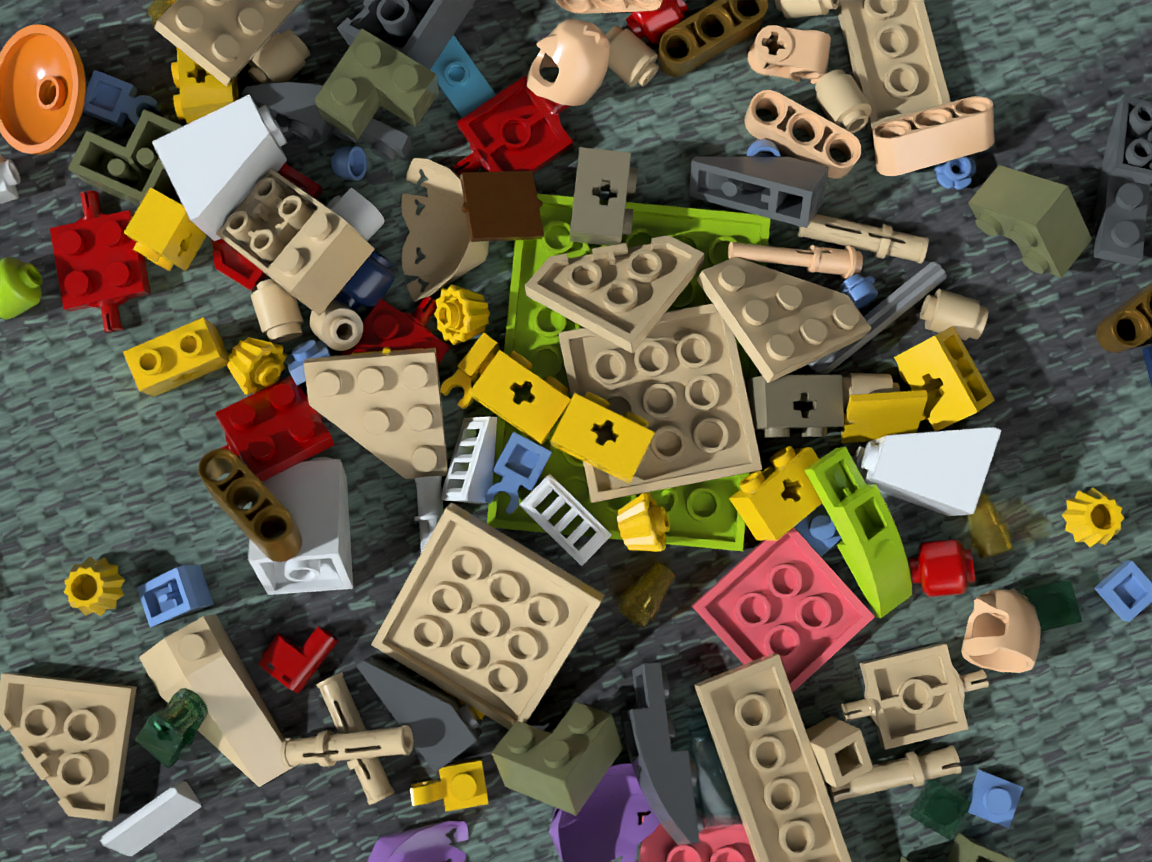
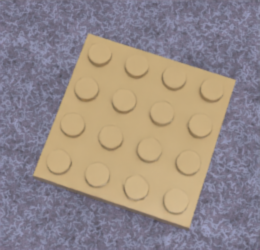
(688, 389)
(486, 618)

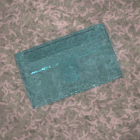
(712, 786)

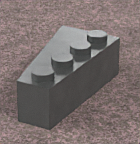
(410, 26)

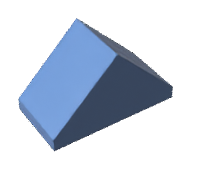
(175, 594)

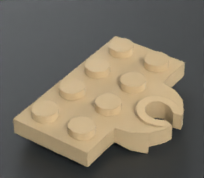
(223, 32)

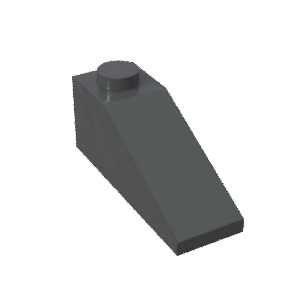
(763, 186)
(436, 719)

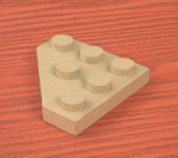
(617, 288)
(781, 317)
(385, 405)
(72, 737)

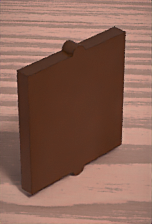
(501, 206)

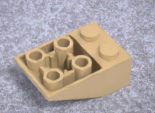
(296, 241)

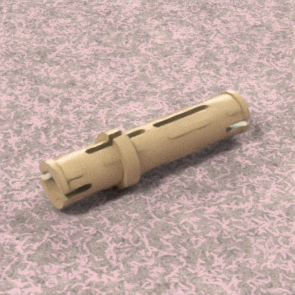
(881, 240)
(347, 720)
(330, 747)
(908, 770)

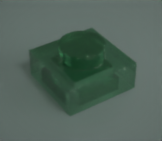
(1054, 604)
(940, 809)

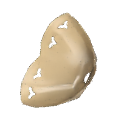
(438, 231)

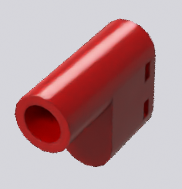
(294, 664)

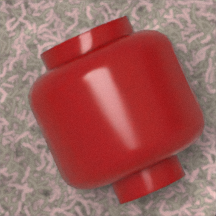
(656, 22)
(943, 568)

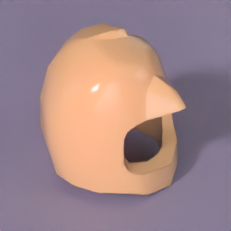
(582, 60)
(1002, 632)

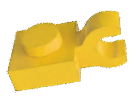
(471, 368)
(459, 785)

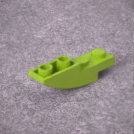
(866, 528)

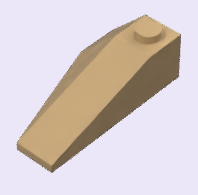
(237, 717)

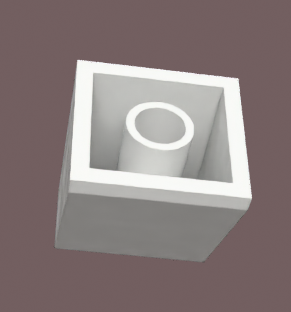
(221, 160)
(931, 468)
(318, 502)

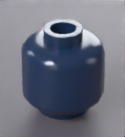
(368, 283)

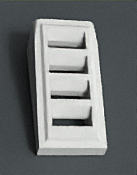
(472, 462)
(539, 494)

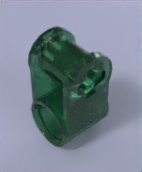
(173, 727)

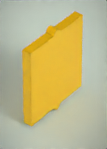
(883, 415)

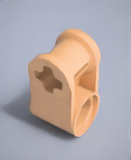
(795, 53)

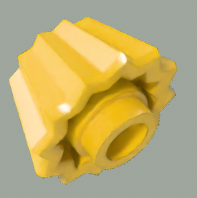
(461, 314)
(256, 364)
(1093, 517)
(643, 524)
(94, 586)

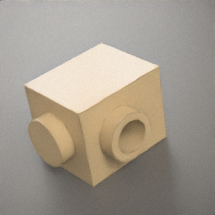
(839, 751)

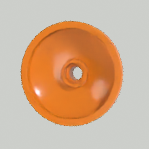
(40, 89)

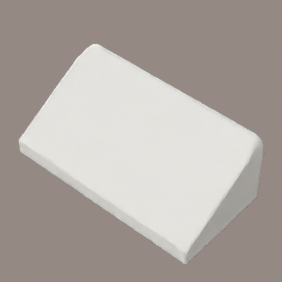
(152, 820)

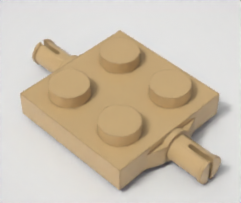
(914, 695)

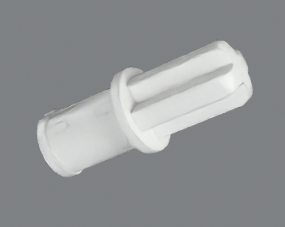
(429, 506)

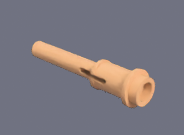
(816, 259)

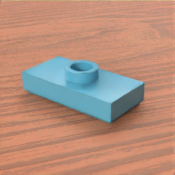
(461, 79)

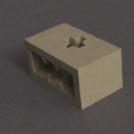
(598, 172)
(816, 401)

